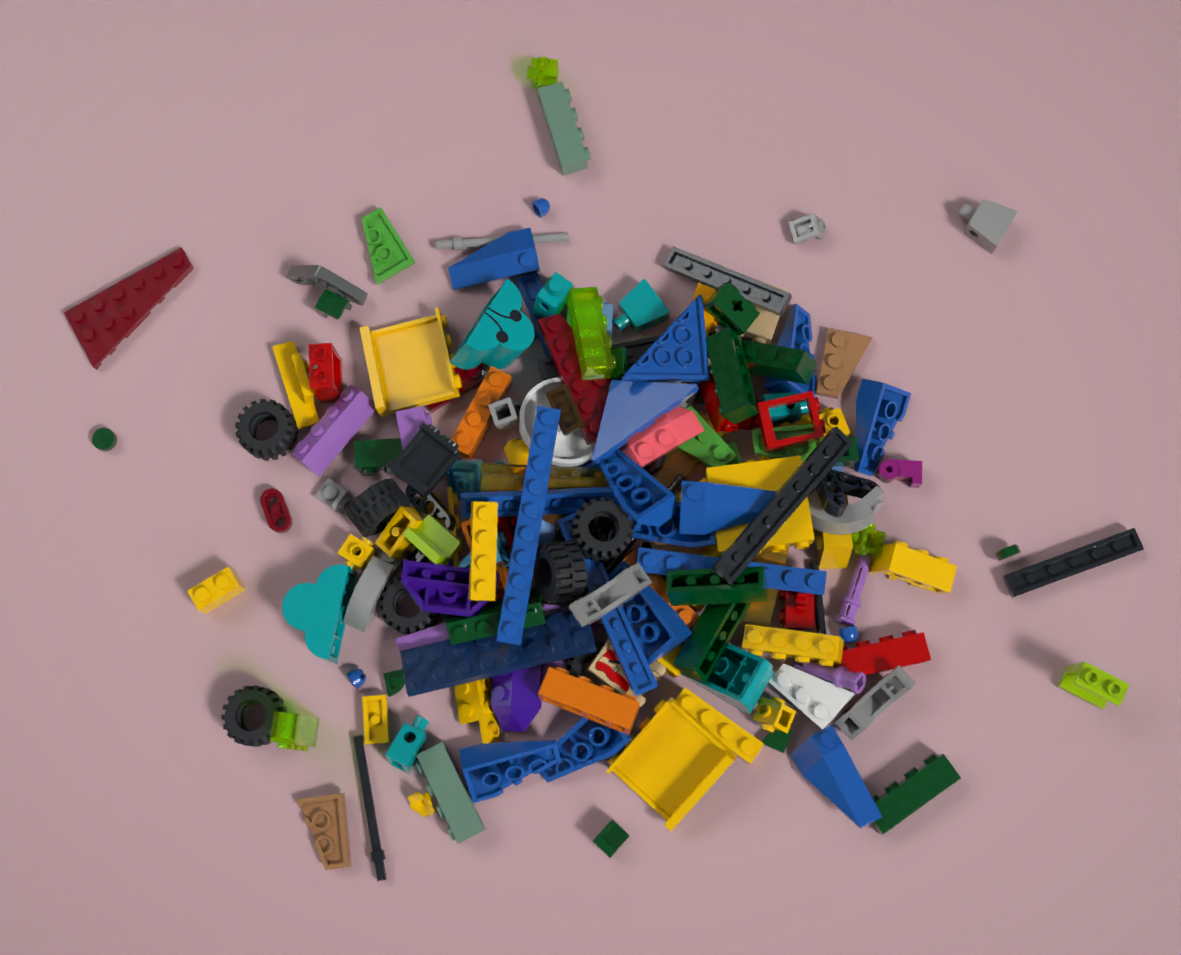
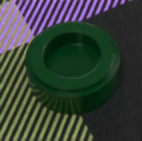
(104, 439)
(1007, 552)

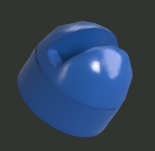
(540, 207)
(848, 634)
(356, 677)

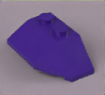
(441, 588)
(517, 698)

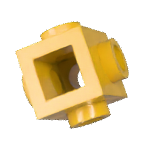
(353, 547)
(774, 714)

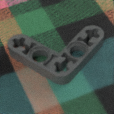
(321, 276)

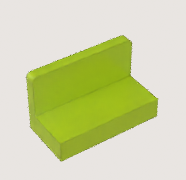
(434, 540)

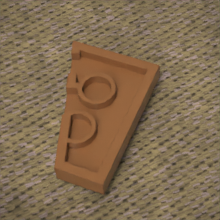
(839, 360)
(329, 826)

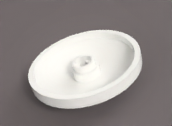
(568, 449)

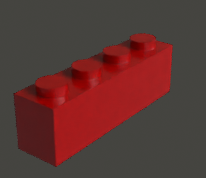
(886, 654)

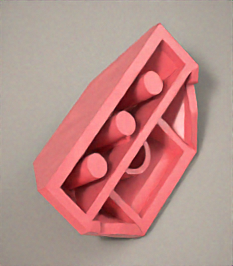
(662, 436)

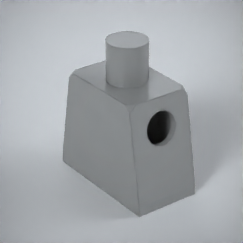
(987, 223)

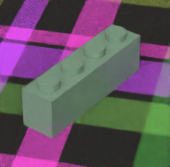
(563, 128)
(450, 792)

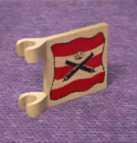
(608, 669)

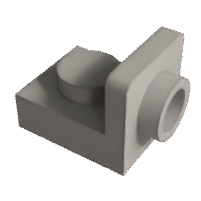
(807, 228)
(334, 495)

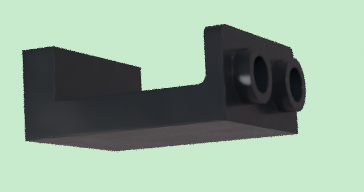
(425, 460)

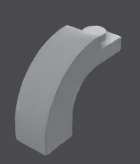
(506, 414)
(854, 519)
(367, 592)
(610, 595)
(874, 702)

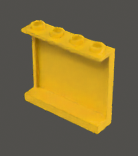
(410, 364)
(767, 476)
(672, 761)

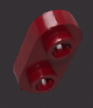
(276, 511)

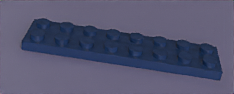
(448, 665)

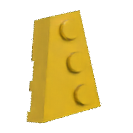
(833, 549)
(914, 567)

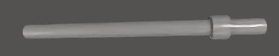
(459, 243)

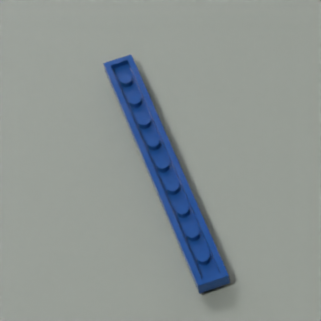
(528, 526)

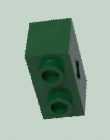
(721, 305)

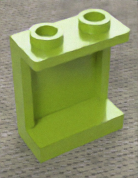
(1093, 685)

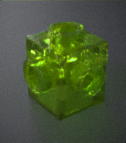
(543, 72)
(868, 540)

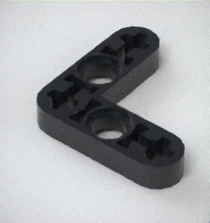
(835, 485)
(439, 510)

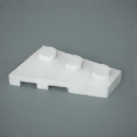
(811, 695)

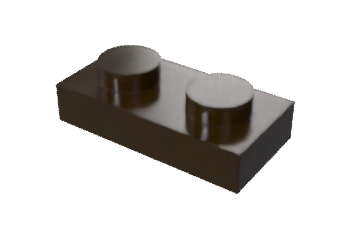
(570, 417)

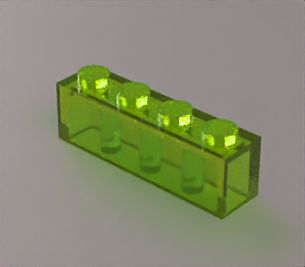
(590, 333)
(294, 731)

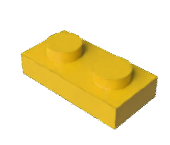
(376, 719)

